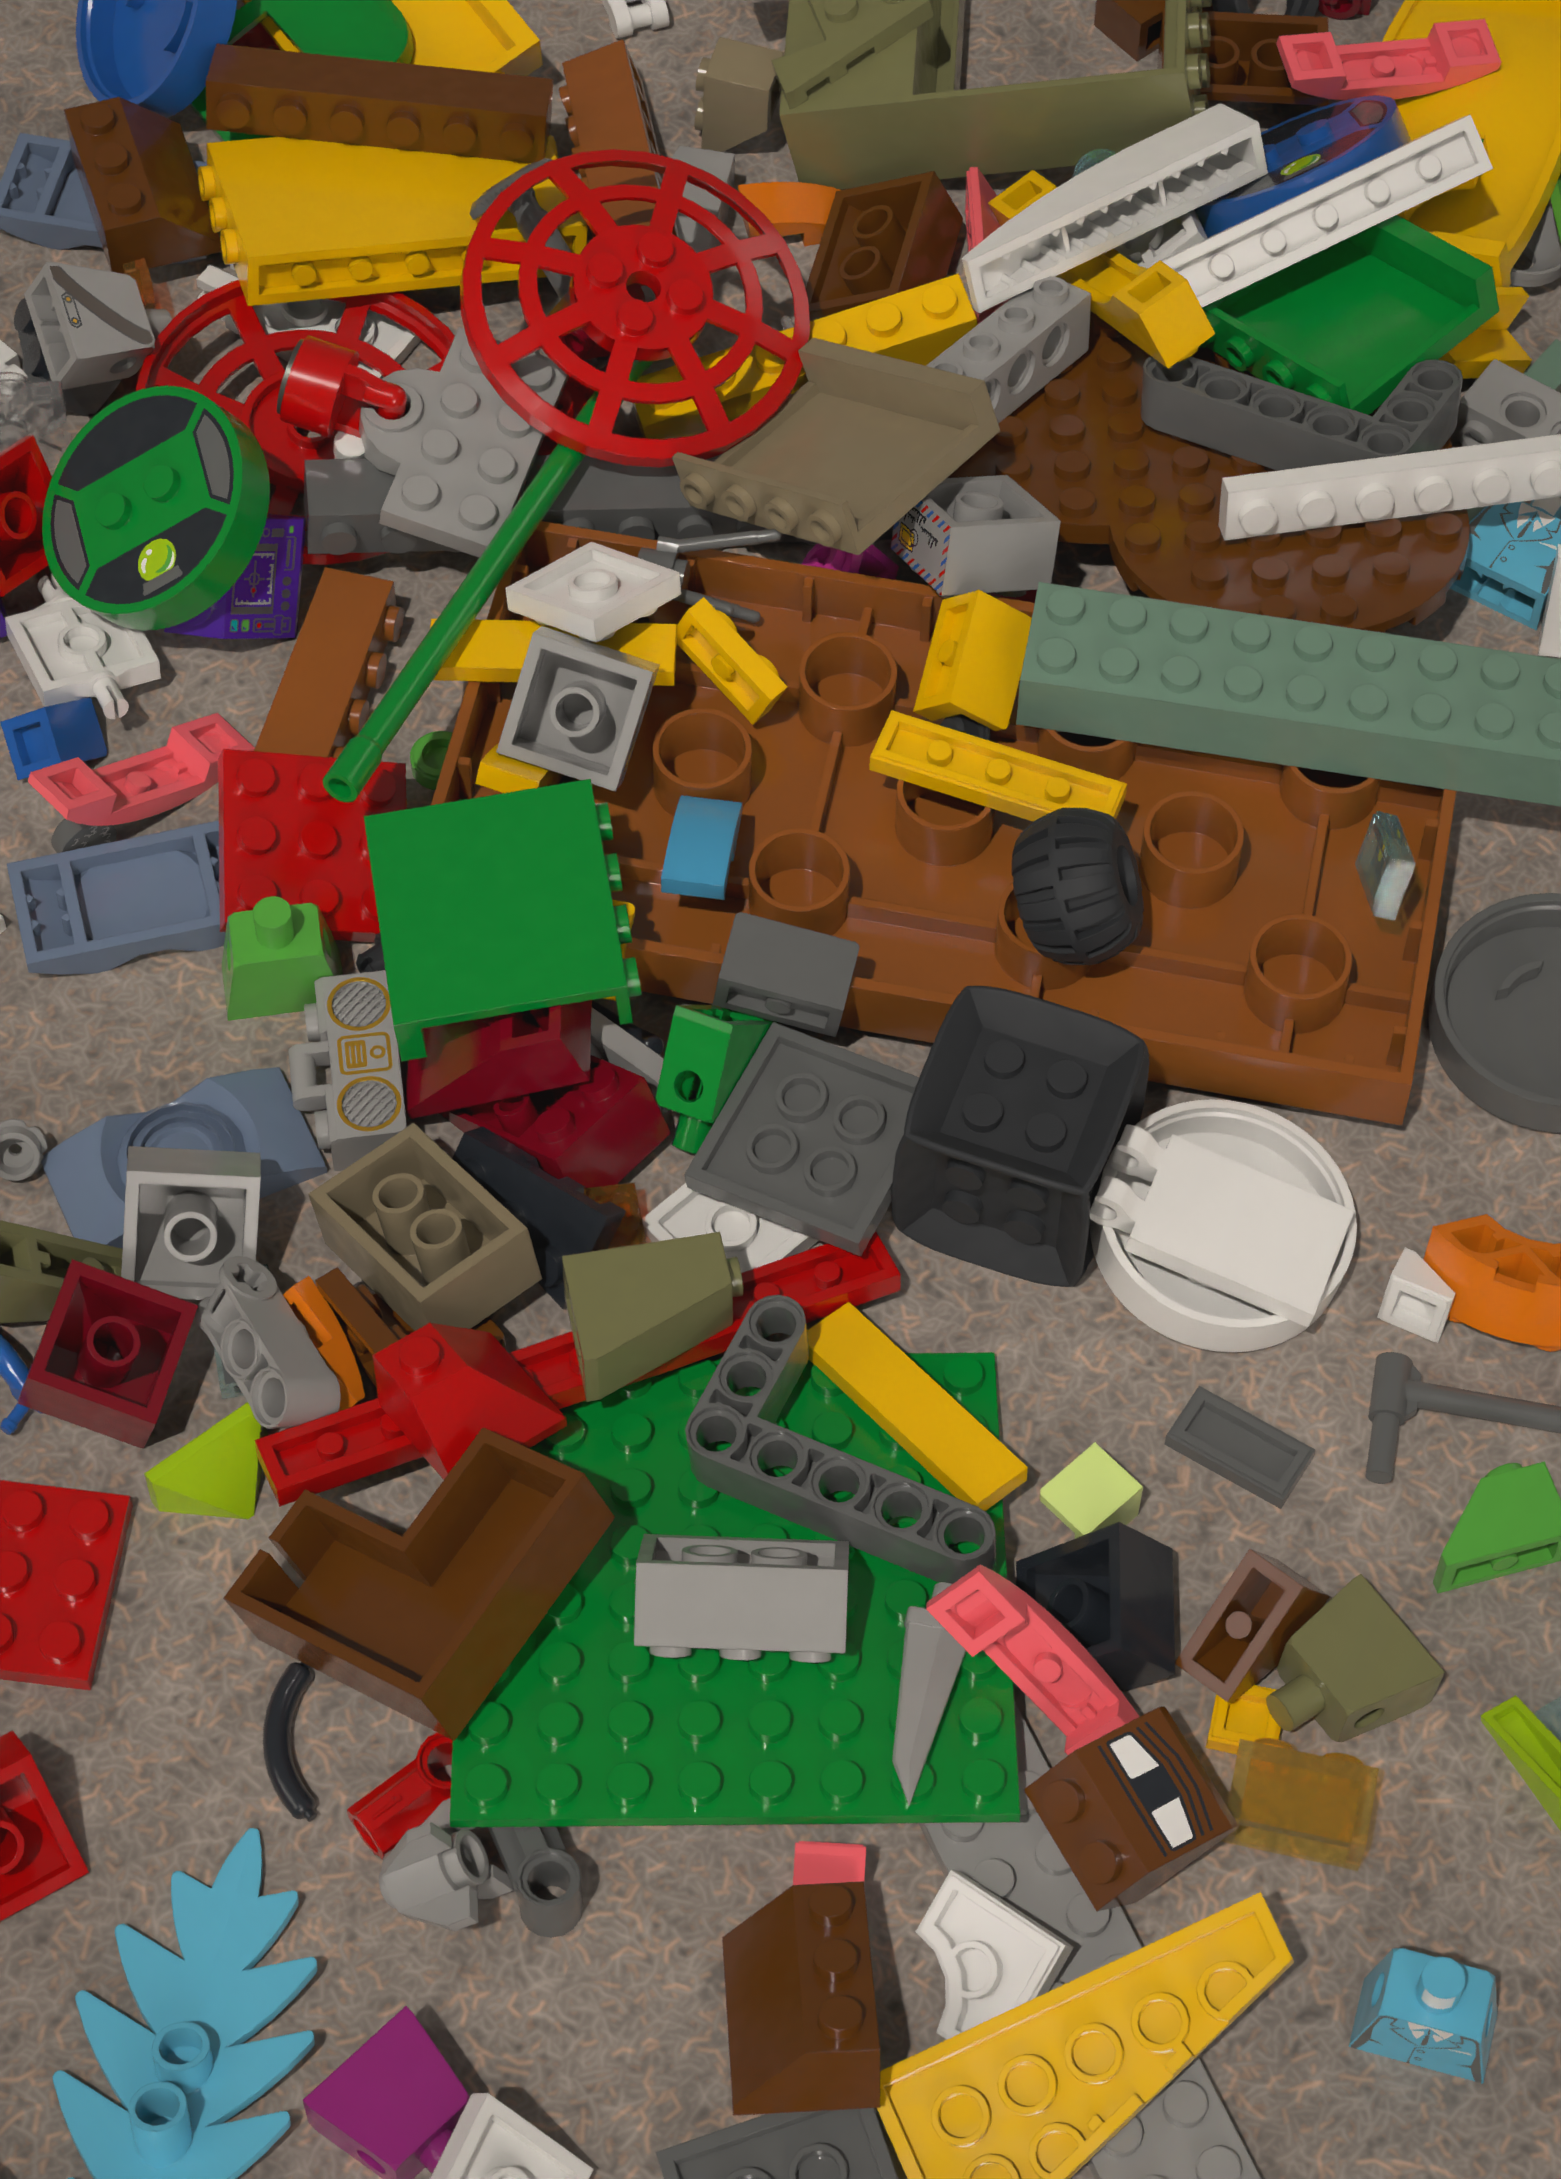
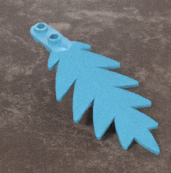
(200, 2011)

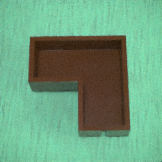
(447, 1604)

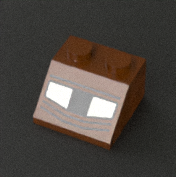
(1131, 1809)

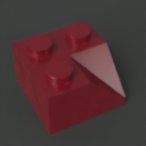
(108, 1354)

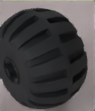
(1077, 886)

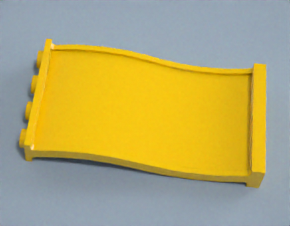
(1514, 110)

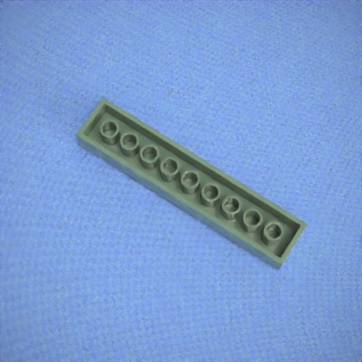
(1293, 693)

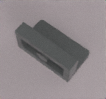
(786, 974)

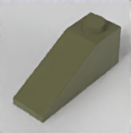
(35, 1267)

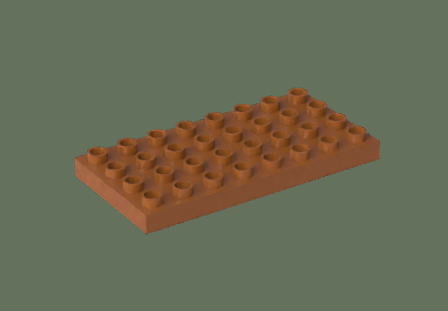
(1255, 926)

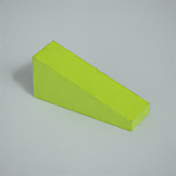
(1530, 1750)

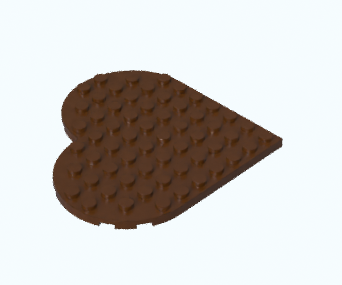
(1158, 508)

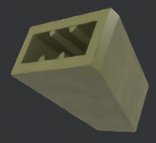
(646, 1305)

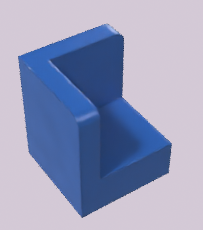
(53, 736)

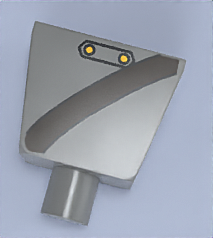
(91, 324)

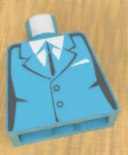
(1513, 558)
(1428, 2013)

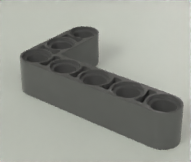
(1292, 428)
(816, 1467)

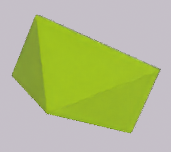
(213, 1472)

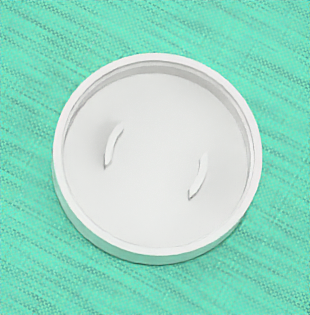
(1186, 1307)

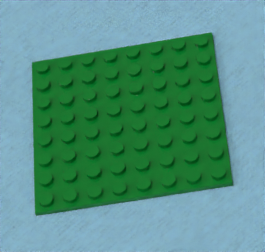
(632, 1738)

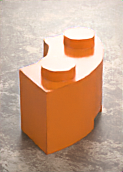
(1500, 1280)

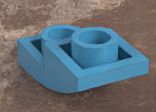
(701, 847)

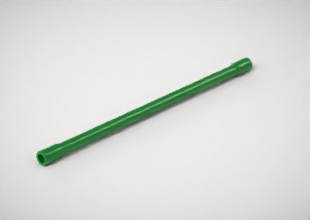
(365, 751)

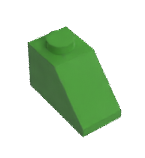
(1504, 1528)

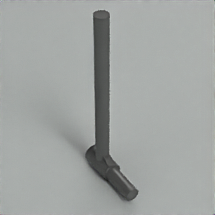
(1399, 1393)

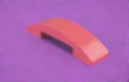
(1395, 69)
(142, 783)
(1035, 1653)

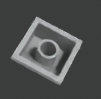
(188, 1216)

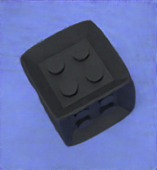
(1015, 1133)

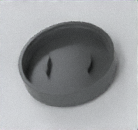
(1500, 1010)

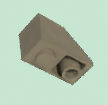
(737, 93)

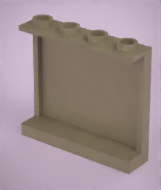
(846, 448)

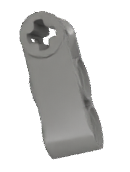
(266, 1347)

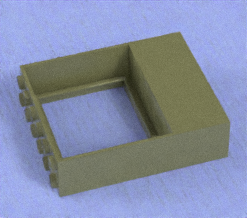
(908, 117)

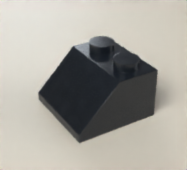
(1112, 1597)

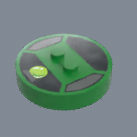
(155, 508)

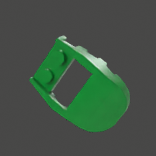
(326, 28)

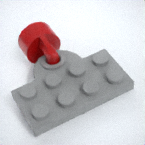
(442, 434)

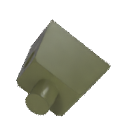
(1353, 1667)

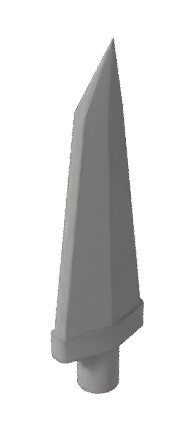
(926, 1682)

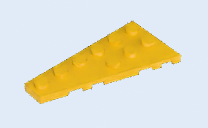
(1078, 2063)

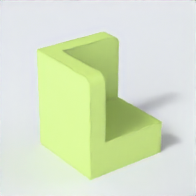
(1092, 1493)

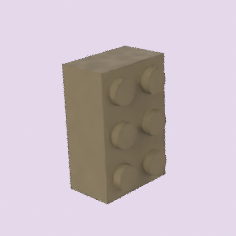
(425, 1234)

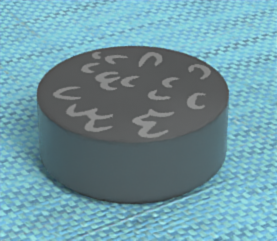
(74, 836)

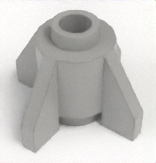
(440, 1873)

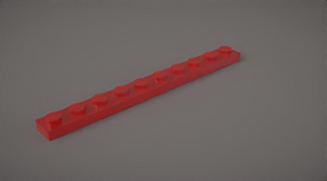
(368, 1441)

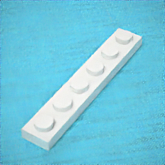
(1332, 211)
(1390, 487)

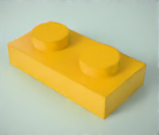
(729, 661)

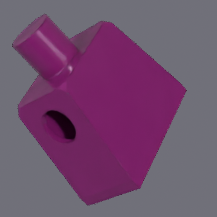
(391, 2101)

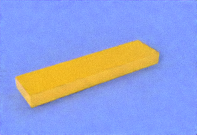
(498, 649)
(988, 771)
(914, 1409)

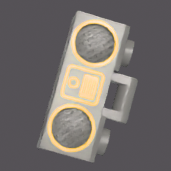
(361, 1047)

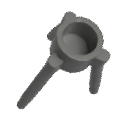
(668, 556)

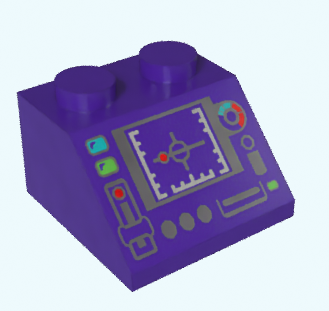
(265, 595)

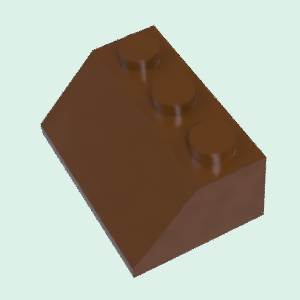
(1246, 57)
(139, 184)
(883, 242)
(803, 2004)

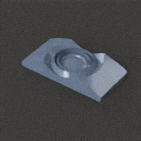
(45, 196)
(119, 901)
(221, 1113)

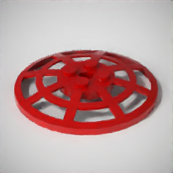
(628, 325)
(280, 442)

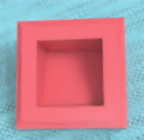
(828, 1863)

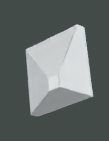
(1416, 1298)

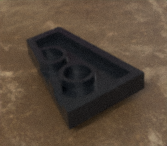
(552, 1209)

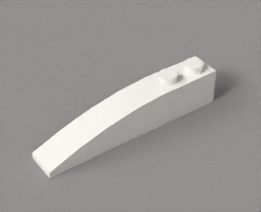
(1117, 202)

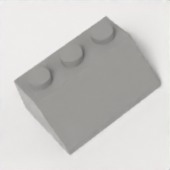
(741, 1596)

